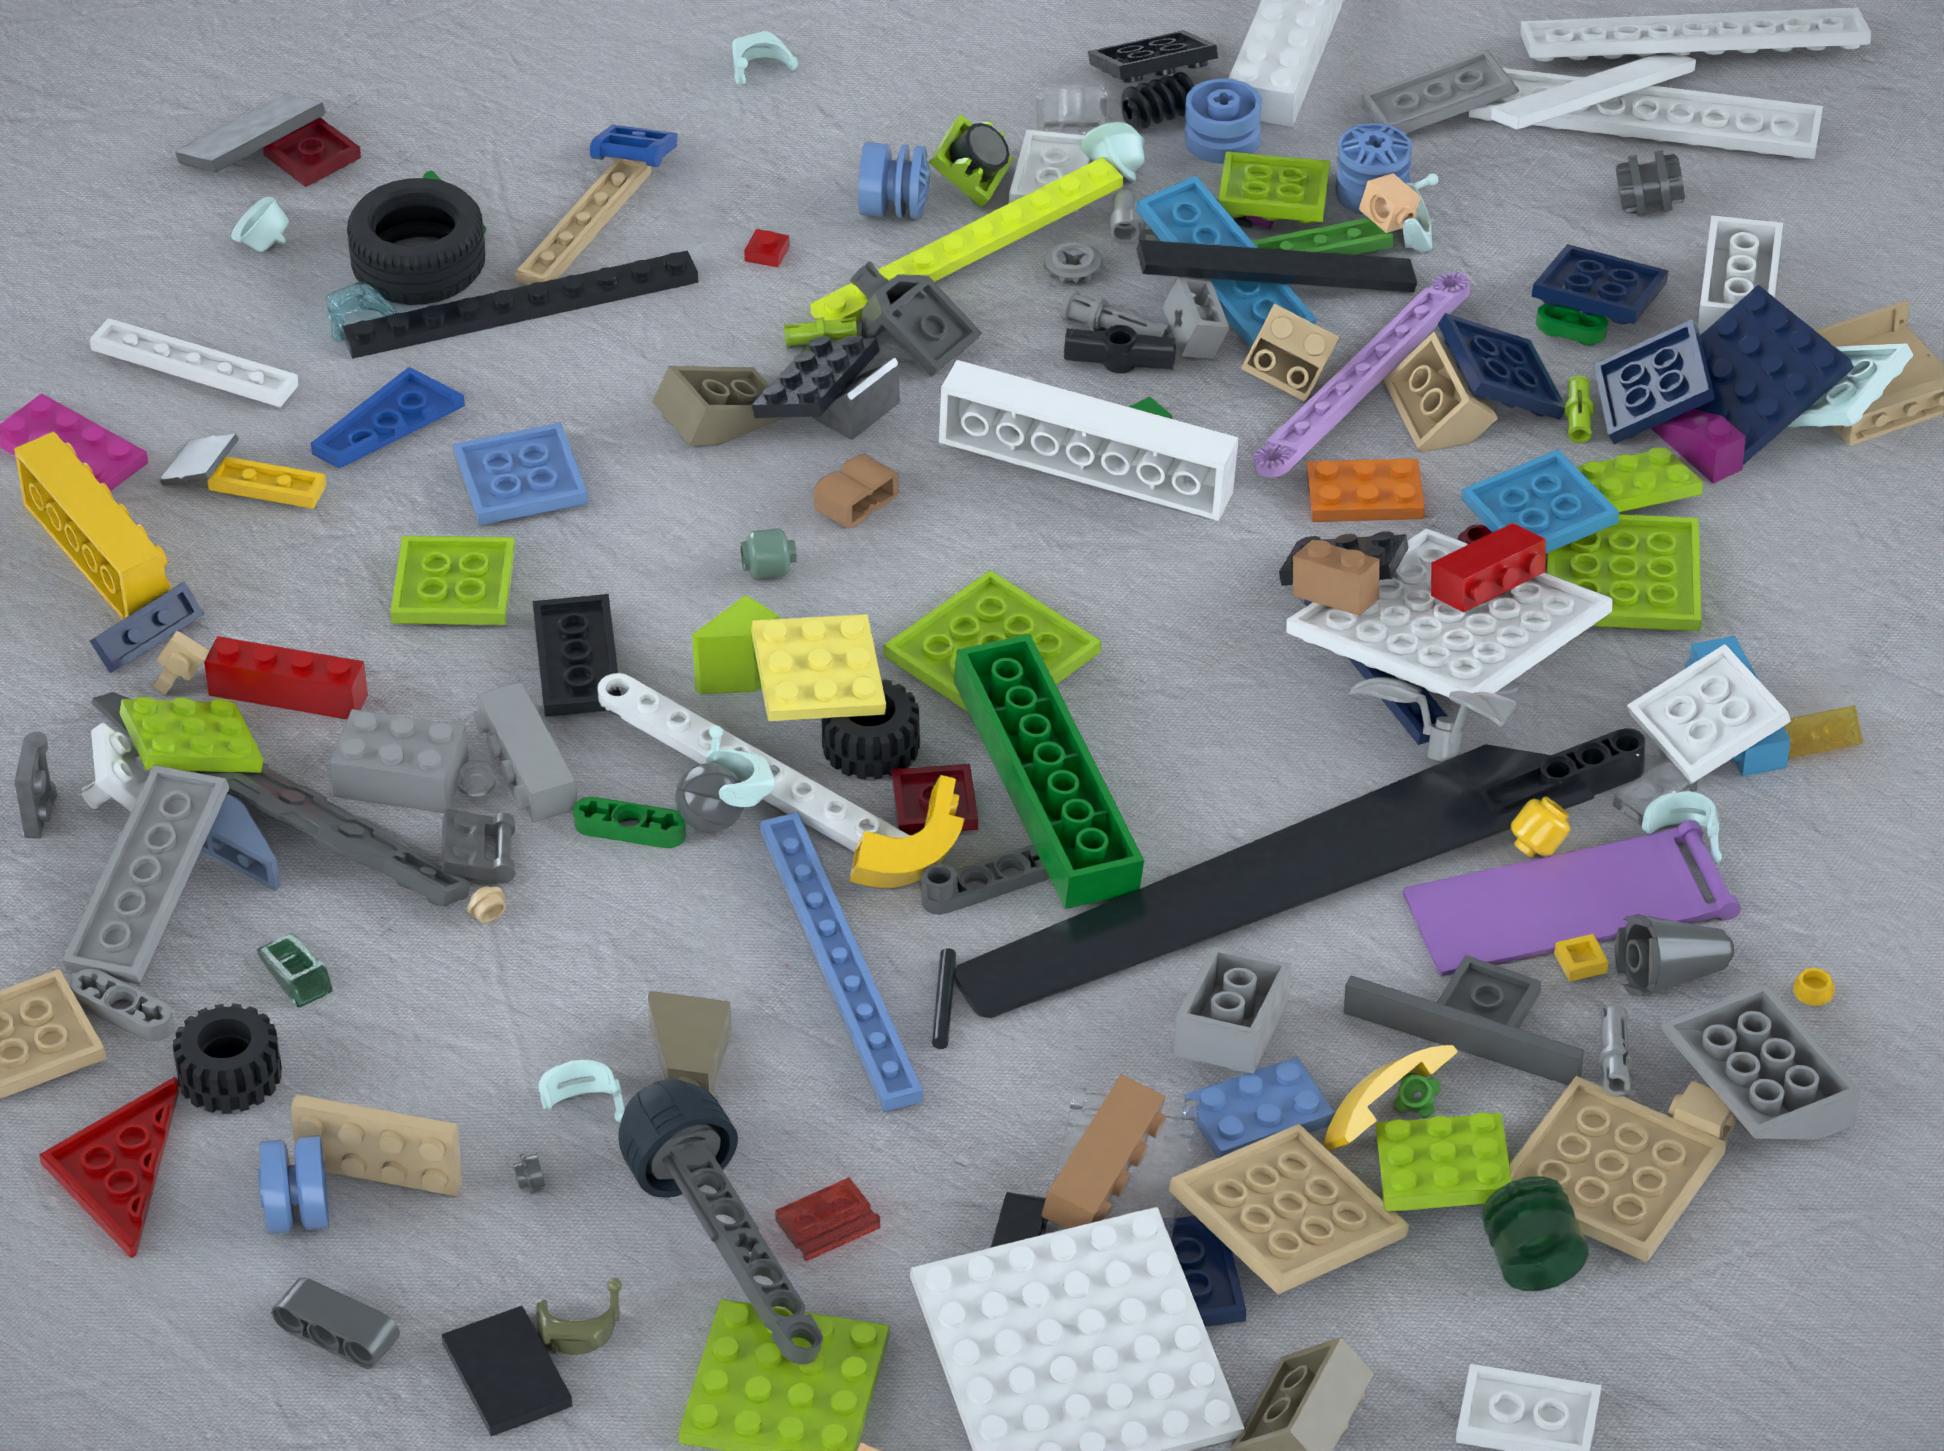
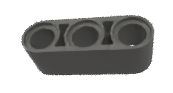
(335, 1323)

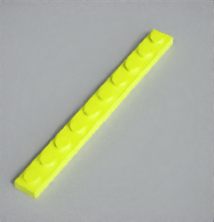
(985, 234)

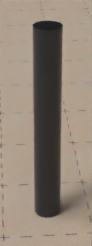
(944, 998)

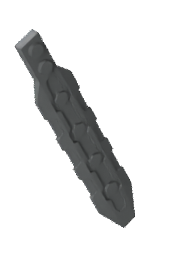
(329, 824)

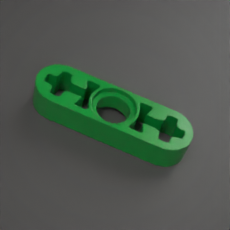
(601, 826)

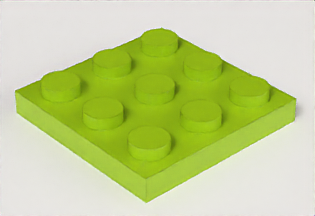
(1274, 187)
(453, 580)
(191, 735)
(1442, 1161)

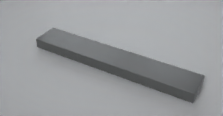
(1463, 1031)

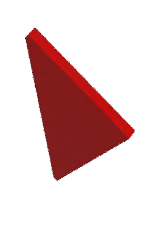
(116, 1163)

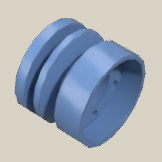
(1367, 154)
(893, 180)

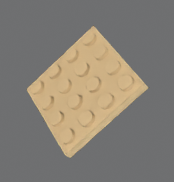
(1620, 1165)
(1288, 1208)

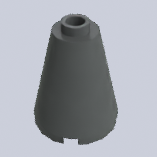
(1668, 953)

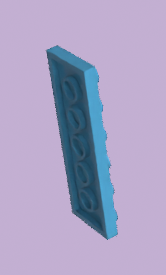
(1193, 215)

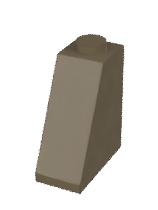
(690, 1036)

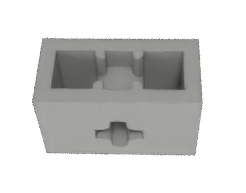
(1196, 317)

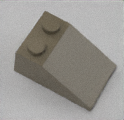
(711, 402)

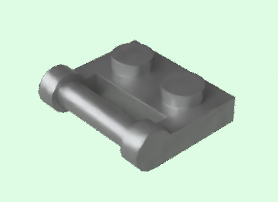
(33, 785)
(465, 845)

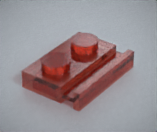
(827, 1219)

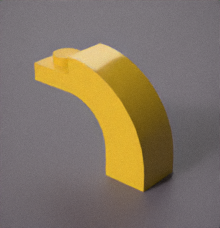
(901, 861)

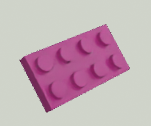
(105, 452)

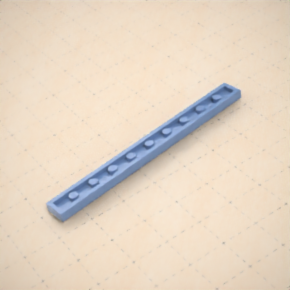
(841, 963)

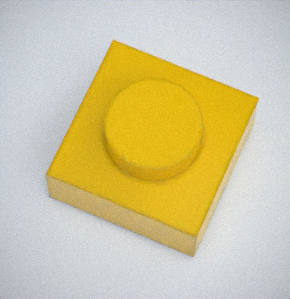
(1581, 957)

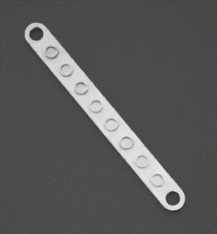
(690, 736)

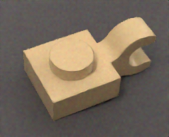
(180, 658)

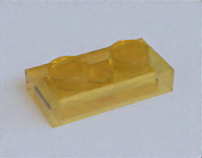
(1823, 731)

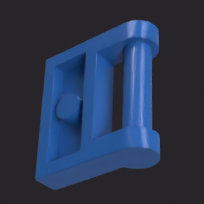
(633, 144)

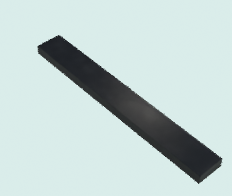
(1276, 266)

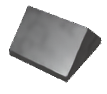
(864, 400)

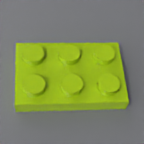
(1642, 479)

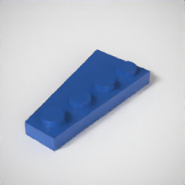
(386, 416)

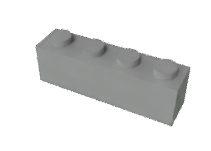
(525, 752)

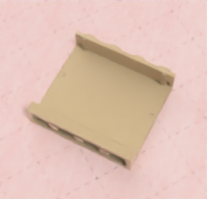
(1910, 396)

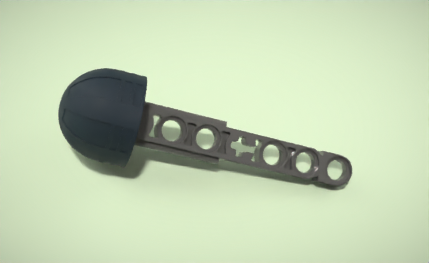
(682, 1140)

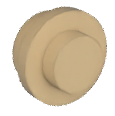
(487, 904)

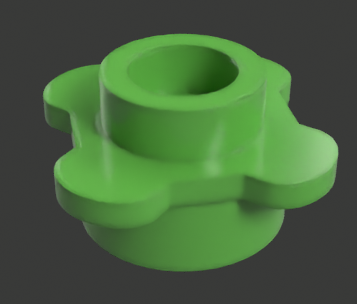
(1409, 1086)

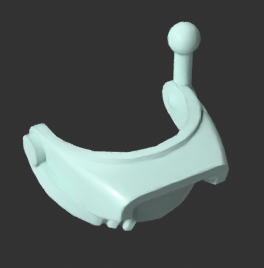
(759, 46)
(1418, 231)
(748, 766)
(1674, 809)
(601, 1081)

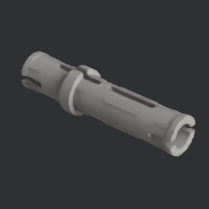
(1615, 1057)

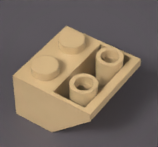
(1290, 353)

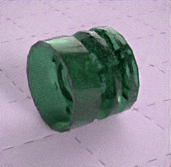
(1534, 1233)

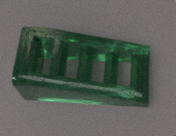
(299, 973)

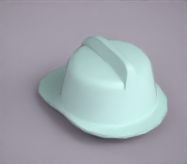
(1118, 145)
(262, 225)

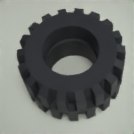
(875, 742)
(227, 1058)

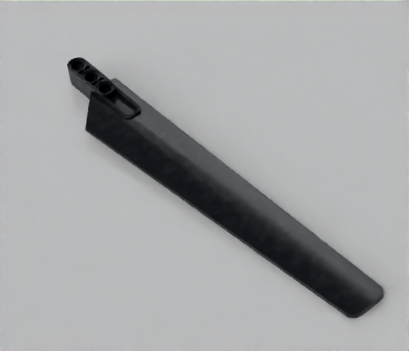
(1314, 858)

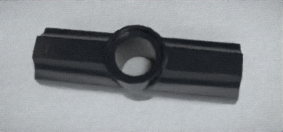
(1120, 349)

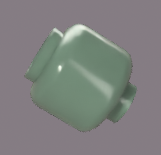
(767, 553)

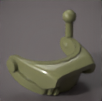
(578, 1336)

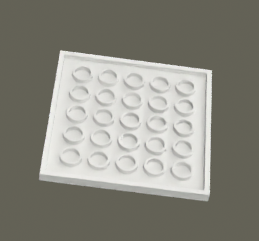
(1443, 647)
(1078, 1343)

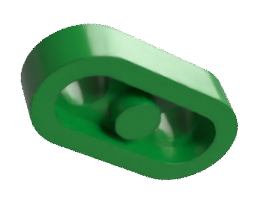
(1571, 324)

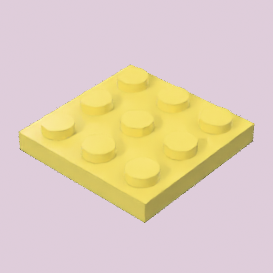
(818, 667)

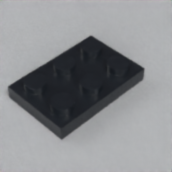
(1383, 545)

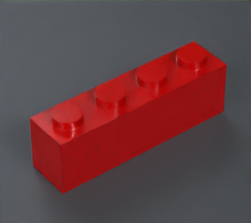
(285, 678)

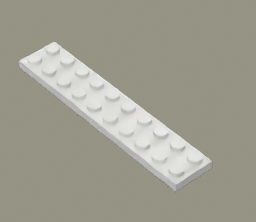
(1695, 33)
(1682, 117)

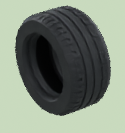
(421, 210)

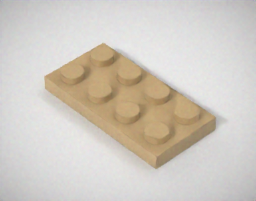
(382, 1144)

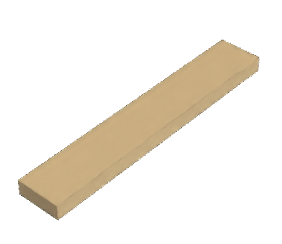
(583, 222)

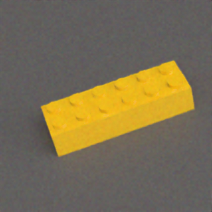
(90, 525)

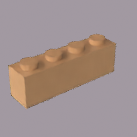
(1105, 1154)

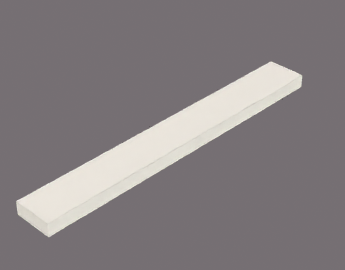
(1592, 90)

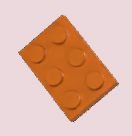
(1365, 490)

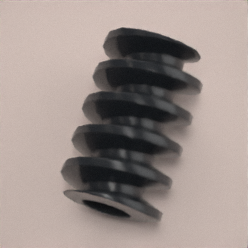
(1156, 99)

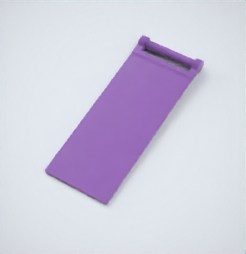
(1564, 896)

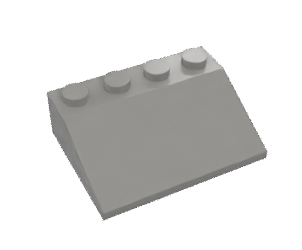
(1766, 1067)

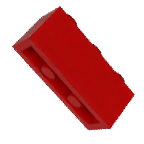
(1488, 567)

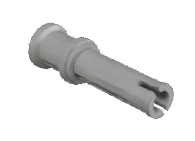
(1099, 314)

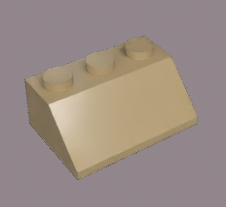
(1436, 398)

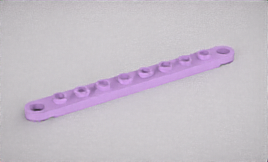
(1360, 375)

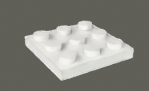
(1708, 713)

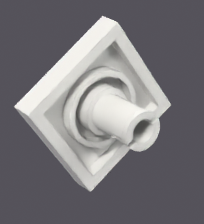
(117, 770)

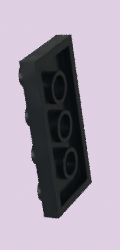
(816, 377)
(574, 652)

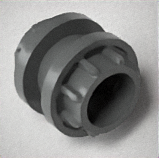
(1650, 183)

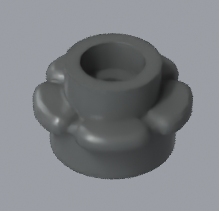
(529, 1172)

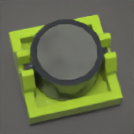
(973, 158)

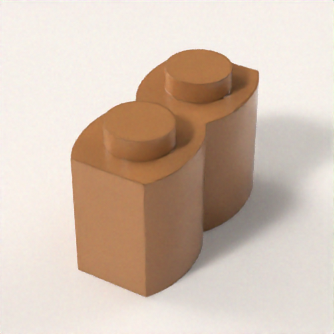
(855, 490)

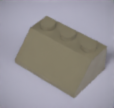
(1307, 1400)

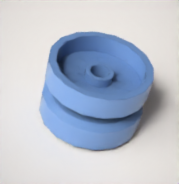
(1222, 118)
(290, 1185)

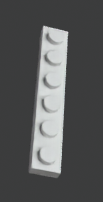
(194, 362)

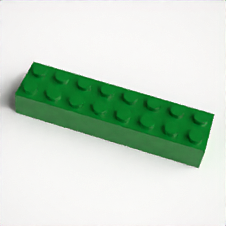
(1048, 771)

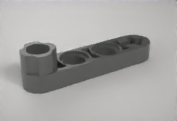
(940, 881)

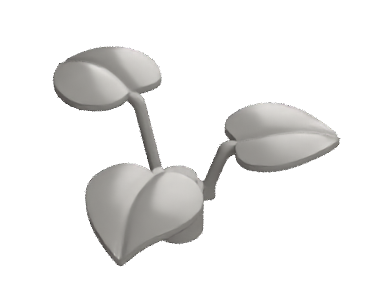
(1447, 731)

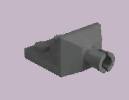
(915, 315)

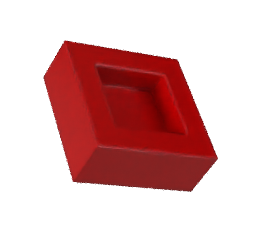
(767, 248)

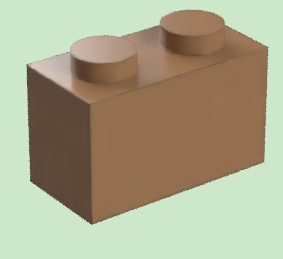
(1336, 577)

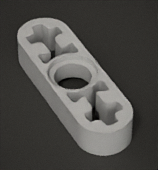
(129, 1019)

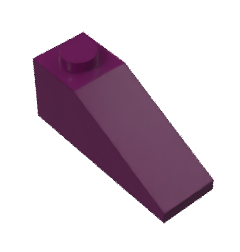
(1705, 442)

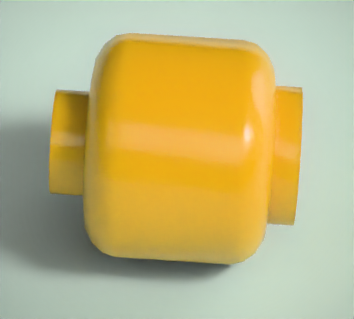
(1540, 827)

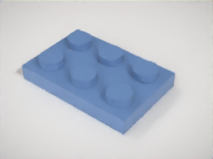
(1259, 1106)

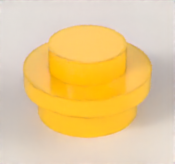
(1814, 987)

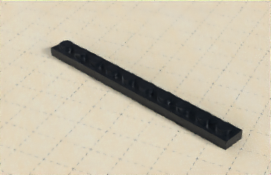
(519, 304)

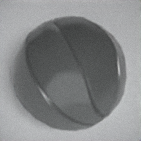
(699, 798)

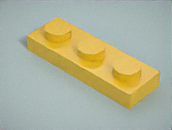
(268, 482)

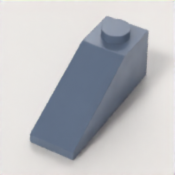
(241, 845)

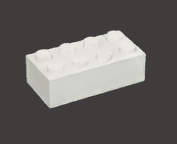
(1737, 260)

